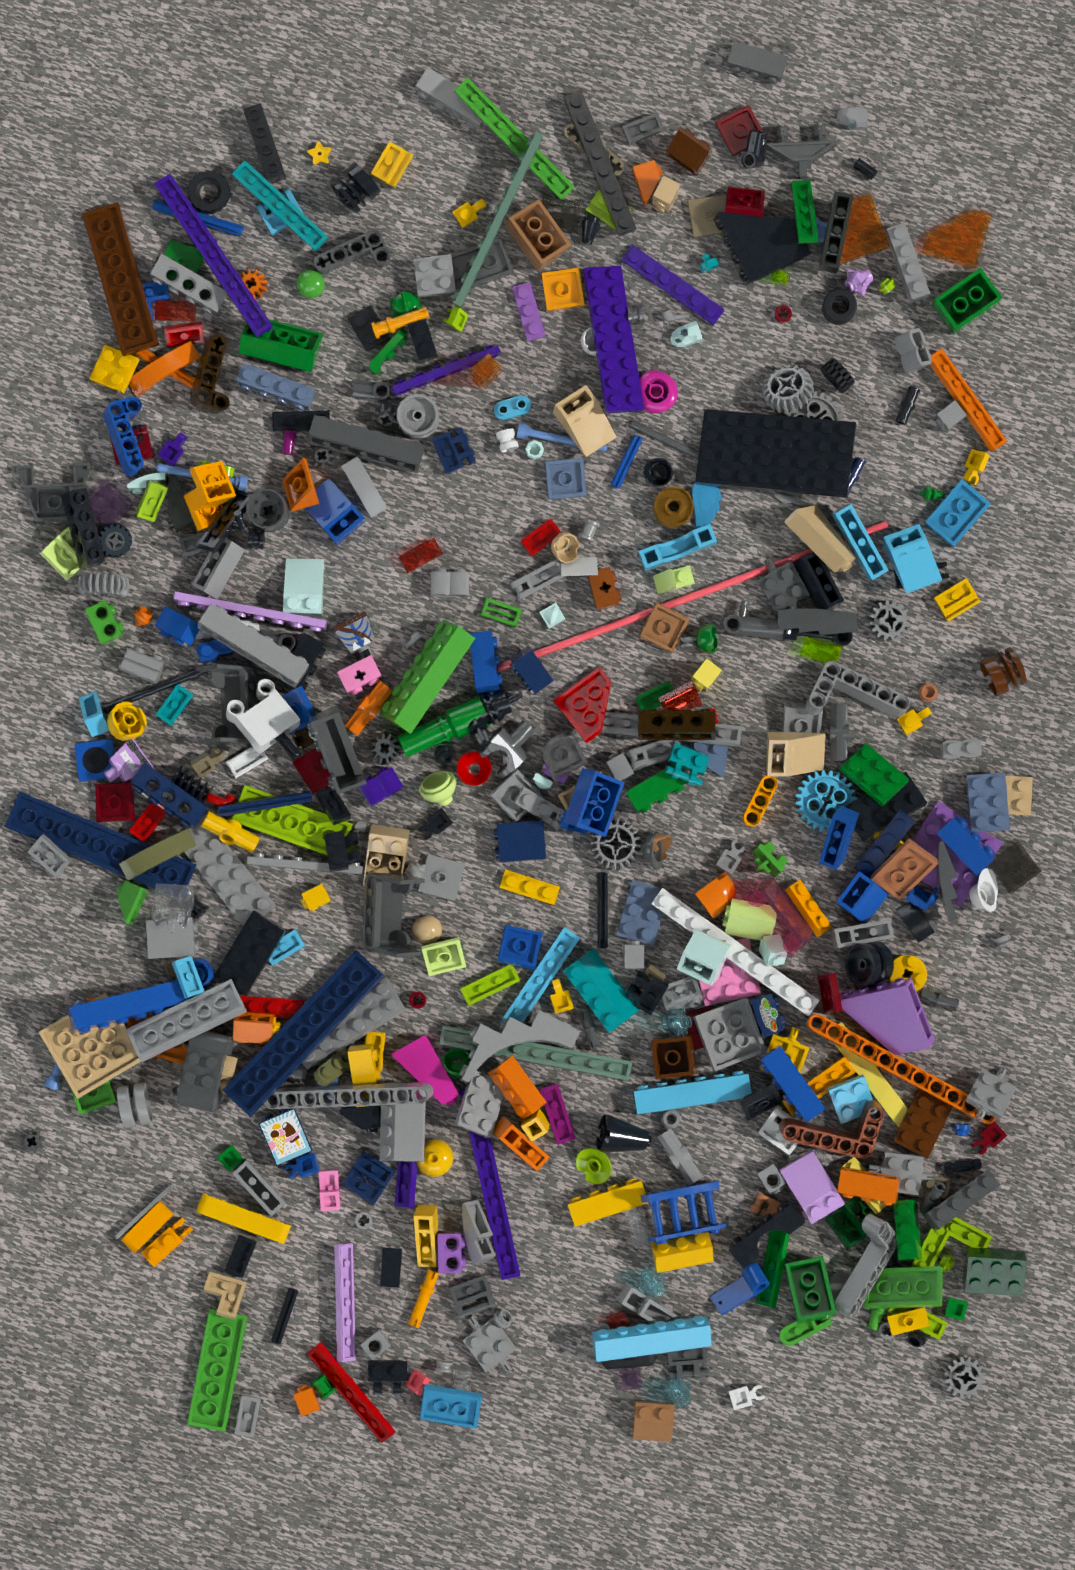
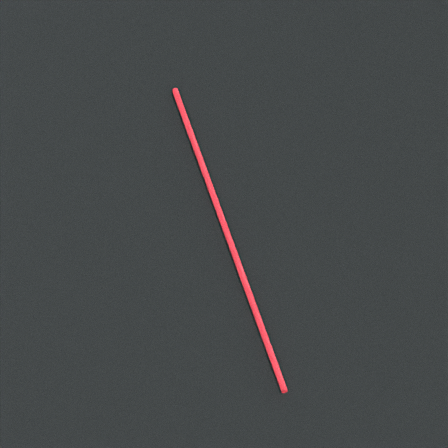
(676, 602)

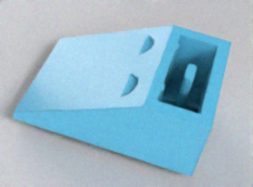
(912, 558)

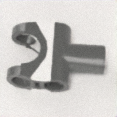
(509, 747)

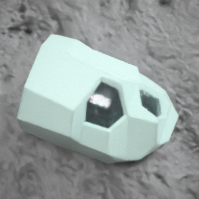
(686, 335)

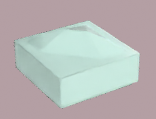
(552, 615)
(542, 782)

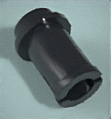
(864, 168)

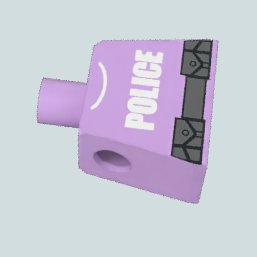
(126, 762)

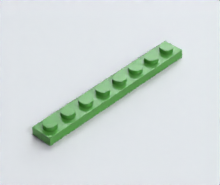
(512, 137)

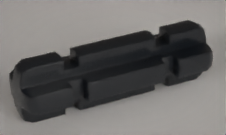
(960, 1166)

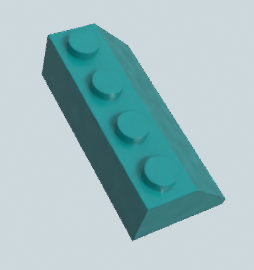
(601, 990)

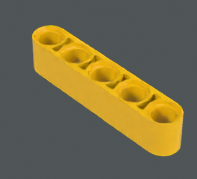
(243, 1218)

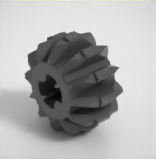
(391, 749)

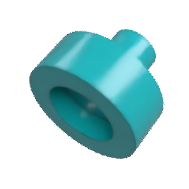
(708, 264)

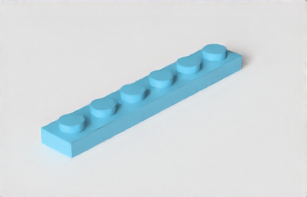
(542, 976)

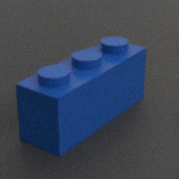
(485, 662)
(838, 837)
(966, 844)

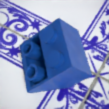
(861, 898)

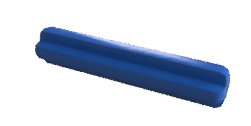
(626, 461)

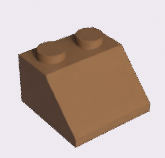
(653, 1420)

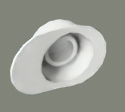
(984, 893)

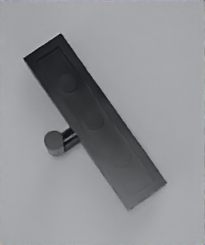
(229, 518)

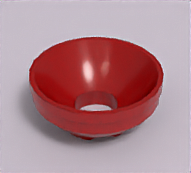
(473, 758)

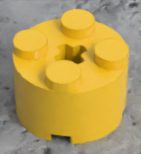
(911, 964)

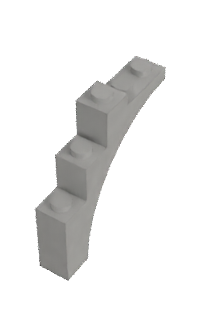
(542, 1029)

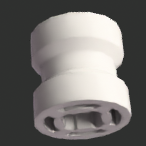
(507, 440)

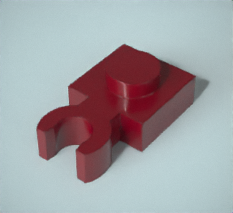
(991, 1135)

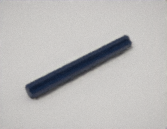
(263, 804)

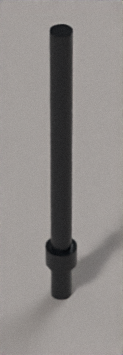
(191, 675)

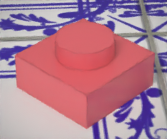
(417, 1382)

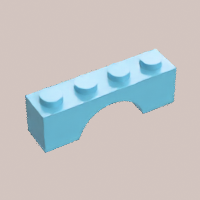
(678, 548)

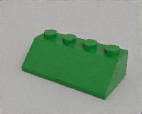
(283, 345)

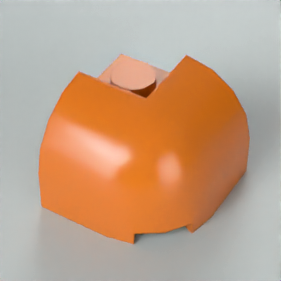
(717, 895)

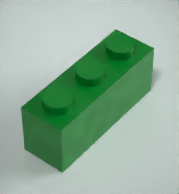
(653, 790)
(907, 1230)

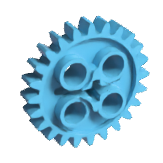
(810, 793)

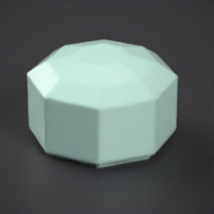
(534, 449)

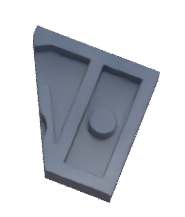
(717, 755)

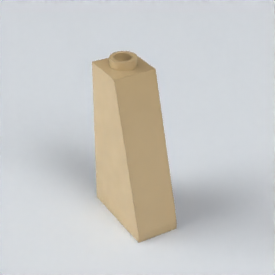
(821, 537)

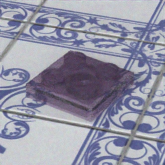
(109, 504)

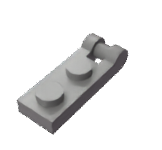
(538, 579)
(652, 754)
(538, 807)

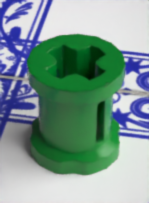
(323, 1386)

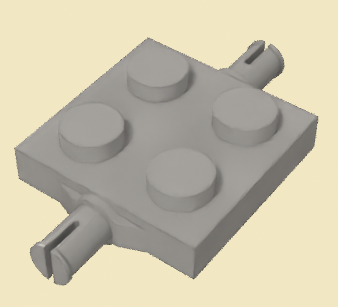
(990, 1094)
(907, 1167)
(489, 1344)

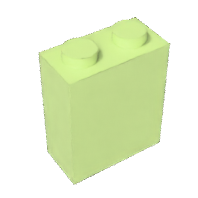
(748, 921)

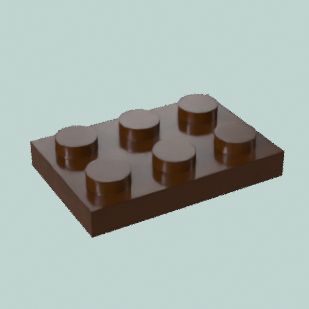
(922, 1124)

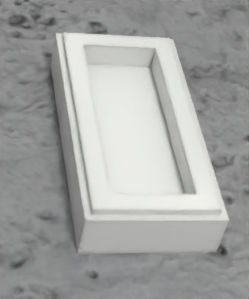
(246, 761)

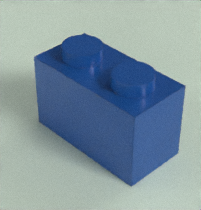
(178, 626)

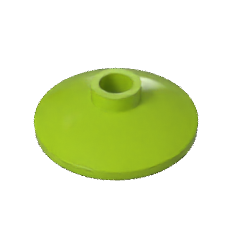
(594, 1173)

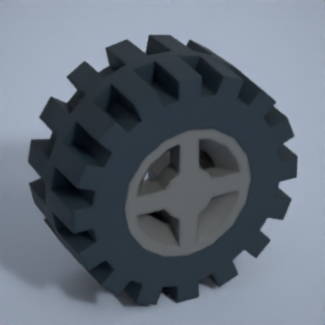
(121, 539)

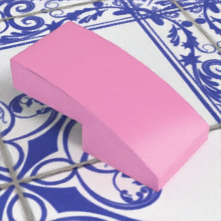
(329, 1189)

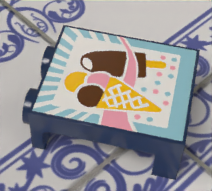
(285, 1136)

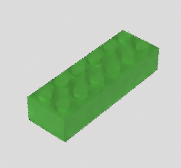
(427, 676)

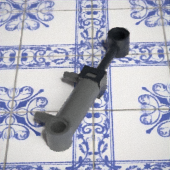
(769, 628)

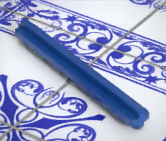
(209, 221)

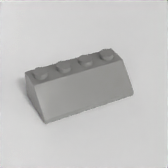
(402, 1131)

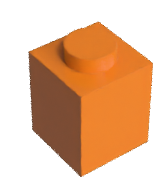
(306, 1400)

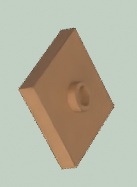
(664, 627)

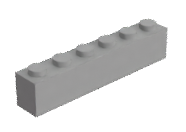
(252, 645)

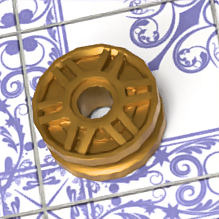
(673, 495)

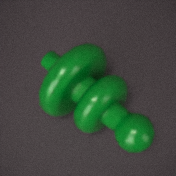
(933, 494)

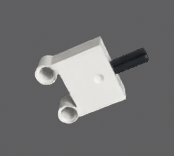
(266, 721)

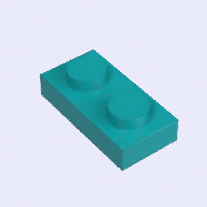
(174, 705)

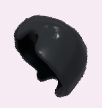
(663, 467)

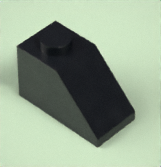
(364, 1117)

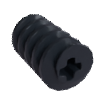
(191, 786)

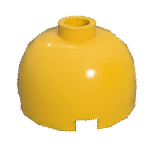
(126, 721)
(437, 1158)

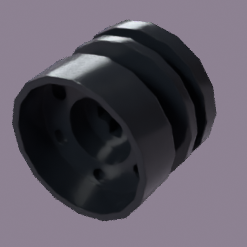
(354, 188)

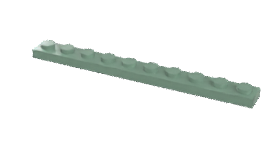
(500, 212)
(546, 1055)

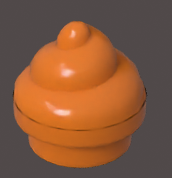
(142, 616)

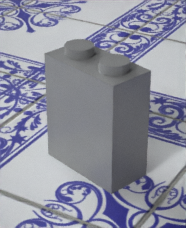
(171, 945)

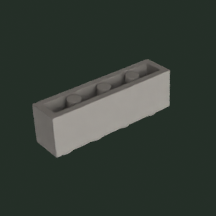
(441, 91)
(907, 263)

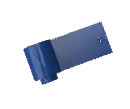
(749, 1285)

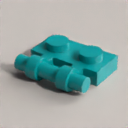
(690, 760)

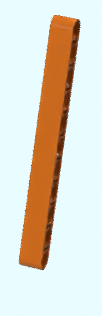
(891, 1066)

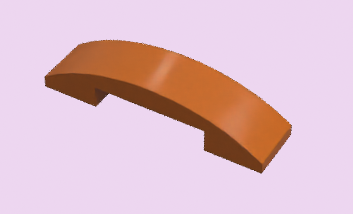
(163, 367)

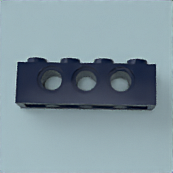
(148, 774)

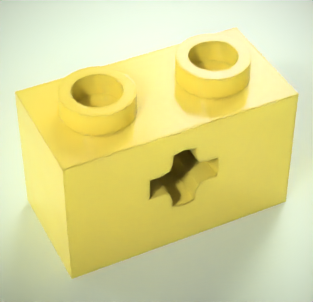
(705, 675)

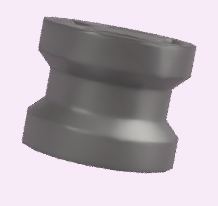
(635, 314)

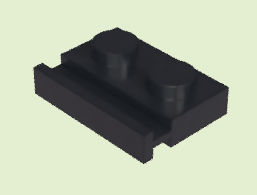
(362, 327)

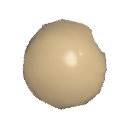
(561, 543)
(426, 929)

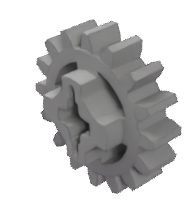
(888, 610)
(966, 1368)

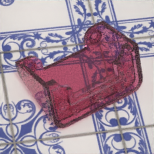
(771, 892)

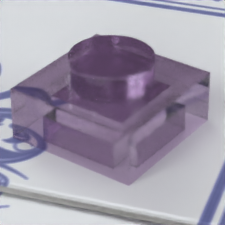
(631, 1379)

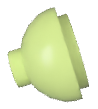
(438, 787)

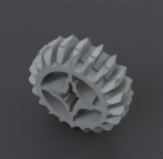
(788, 383)
(103, 585)
(614, 860)

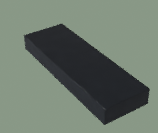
(295, 420)

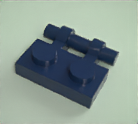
(448, 453)

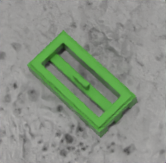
(486, 607)

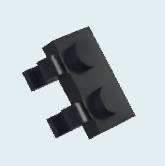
(336, 850)
(651, 995)
(387, 1371)

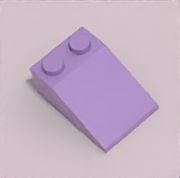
(811, 1187)

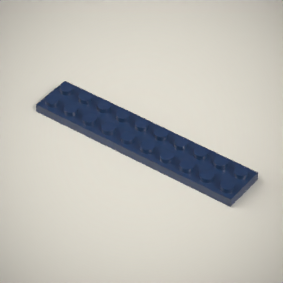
(91, 841)
(303, 1033)

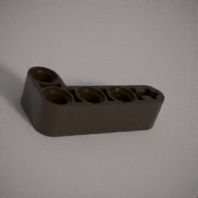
(211, 372)

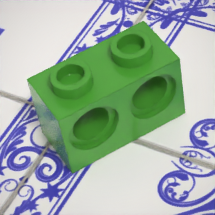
(101, 624)

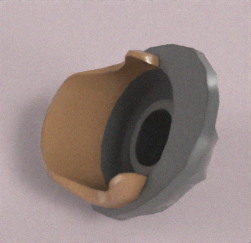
(655, 848)

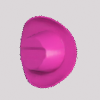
(658, 391)

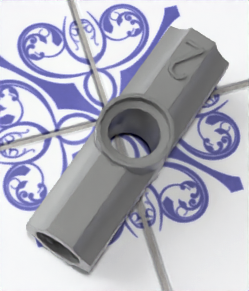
(679, 1156)

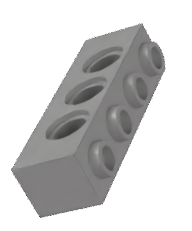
(166, 264)

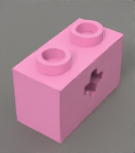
(349, 674)

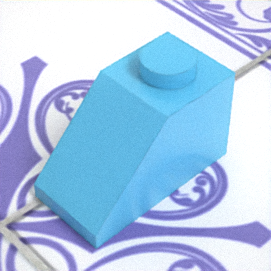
(93, 714)

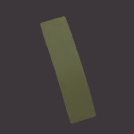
(157, 854)

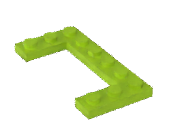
(930, 1252)

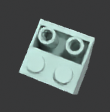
(703, 957)

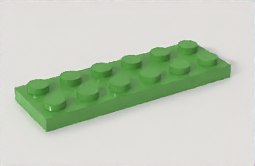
(217, 1371)

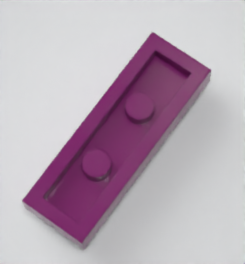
(557, 1114)

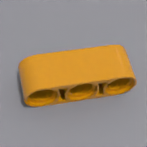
(760, 810)
(147, 1227)

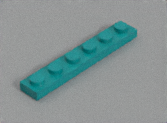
(280, 206)

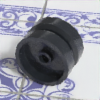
(869, 963)

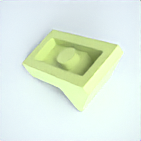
(673, 579)

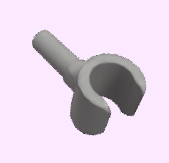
(668, 316)
(360, 826)

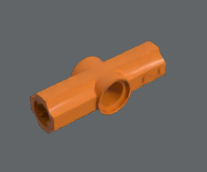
(368, 708)

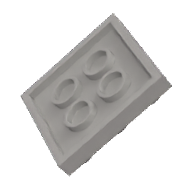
(729, 1034)

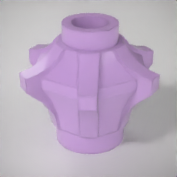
(858, 281)

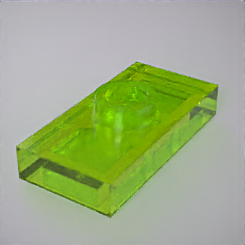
(820, 650)

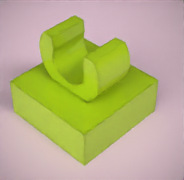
(456, 319)

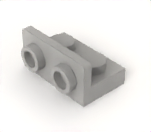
(49, 856)
(682, 994)

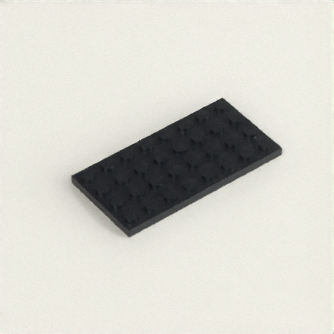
(776, 453)

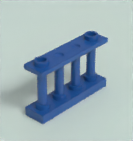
(672, 1197)

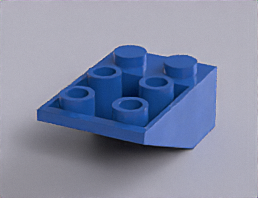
(335, 513)

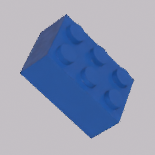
(593, 802)

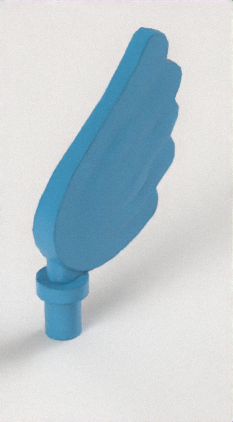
(706, 503)

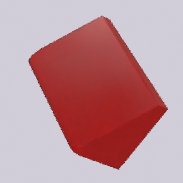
(183, 333)

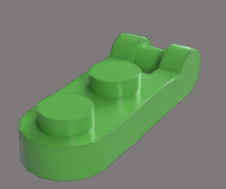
(795, 1333)

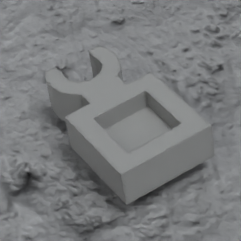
(729, 860)

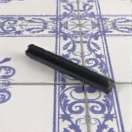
(602, 909)

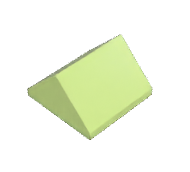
(443, 956)

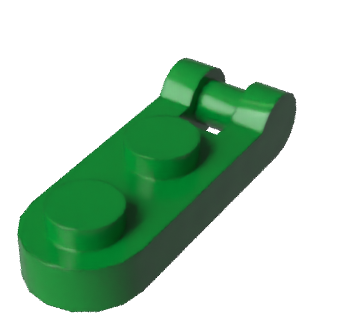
(387, 352)

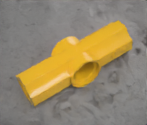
(230, 831)

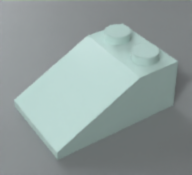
(303, 587)

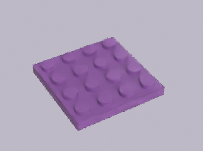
(928, 839)

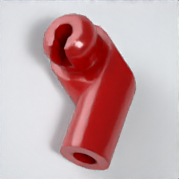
(218, 801)

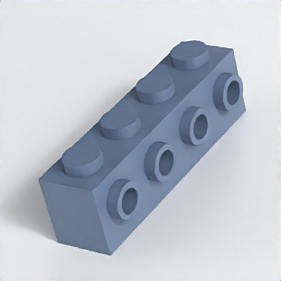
(275, 386)

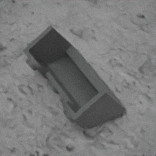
(336, 750)

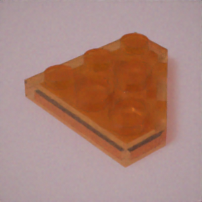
(864, 231)
(959, 239)

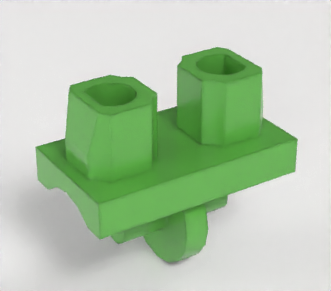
(767, 861)

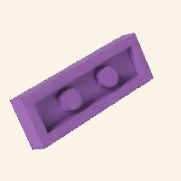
(528, 311)

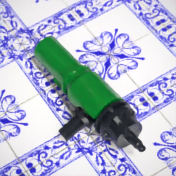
(460, 721)

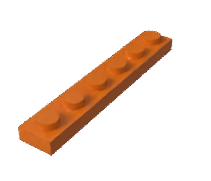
(967, 400)

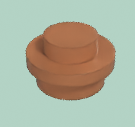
(928, 692)

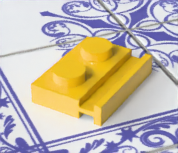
(392, 164)
(957, 600)

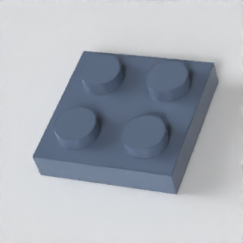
(565, 478)

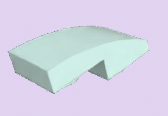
(139, 485)

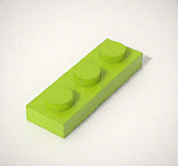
(490, 984)

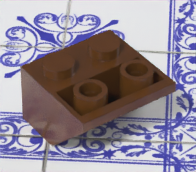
(689, 151)

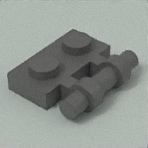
(684, 1357)

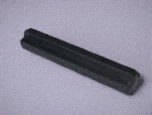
(284, 1316)

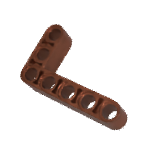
(837, 1136)

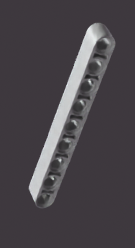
(356, 1092)

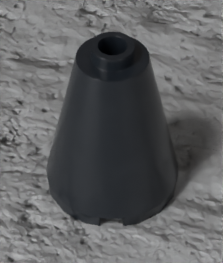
(621, 1136)

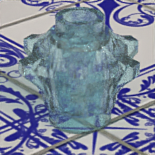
(677, 1022)
(652, 1283)
(678, 1392)

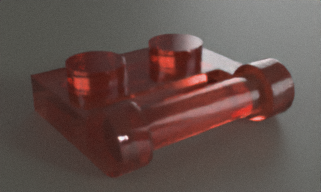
(681, 698)

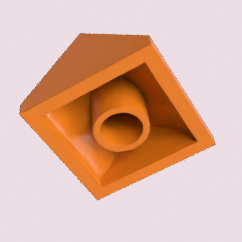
(300, 487)

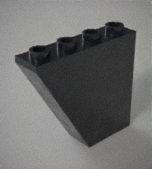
(761, 243)

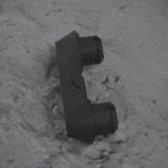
(632, 1362)

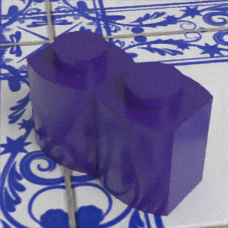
(381, 786)

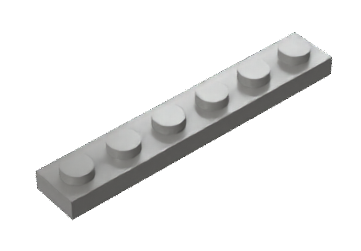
(297, 863)

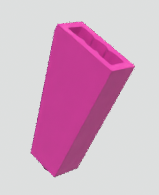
(425, 1066)

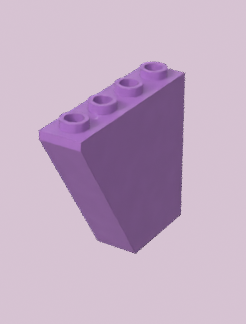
(890, 1015)

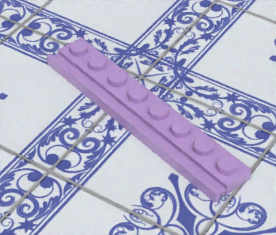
(257, 613)

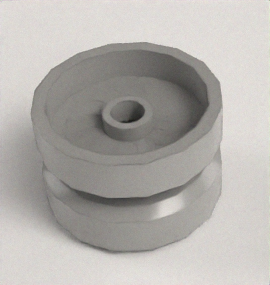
(418, 428)
(133, 1104)

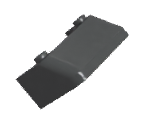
(235, 684)
(384, 914)

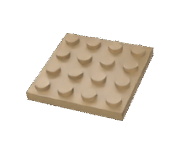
(90, 1057)

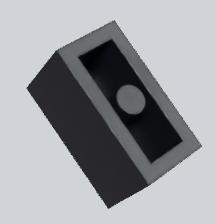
(422, 341)

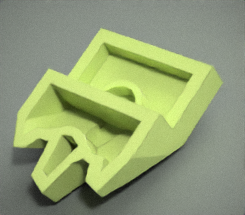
(62, 555)

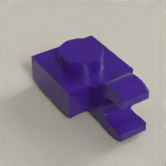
(171, 451)

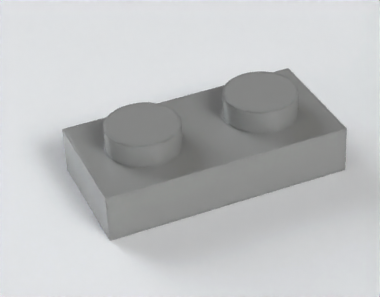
(247, 1416)

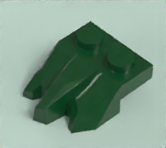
(848, 1221)

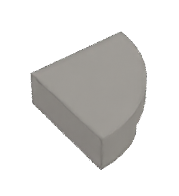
(414, 638)

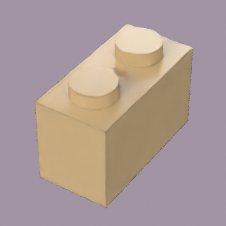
(665, 195)

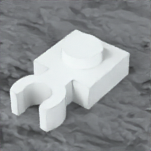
(742, 1397)

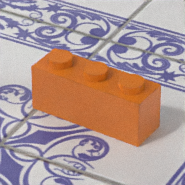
(517, 1087)
(868, 1185)

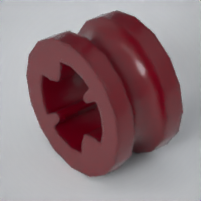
(777, 313)
(418, 1006)

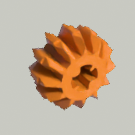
(258, 280)

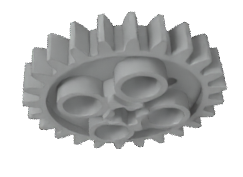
(823, 404)

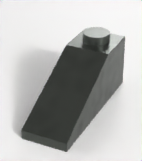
(177, 510)

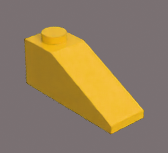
(426, 1235)

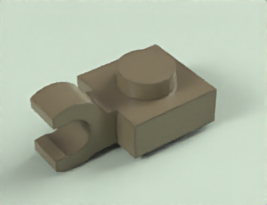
(205, 764)

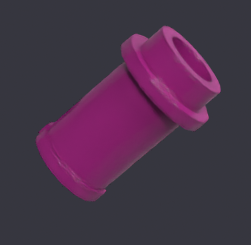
(289, 442)

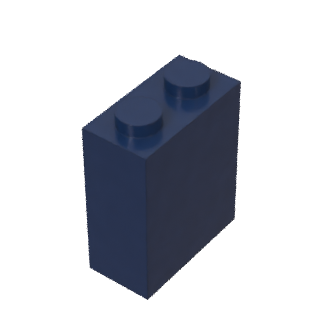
(520, 841)

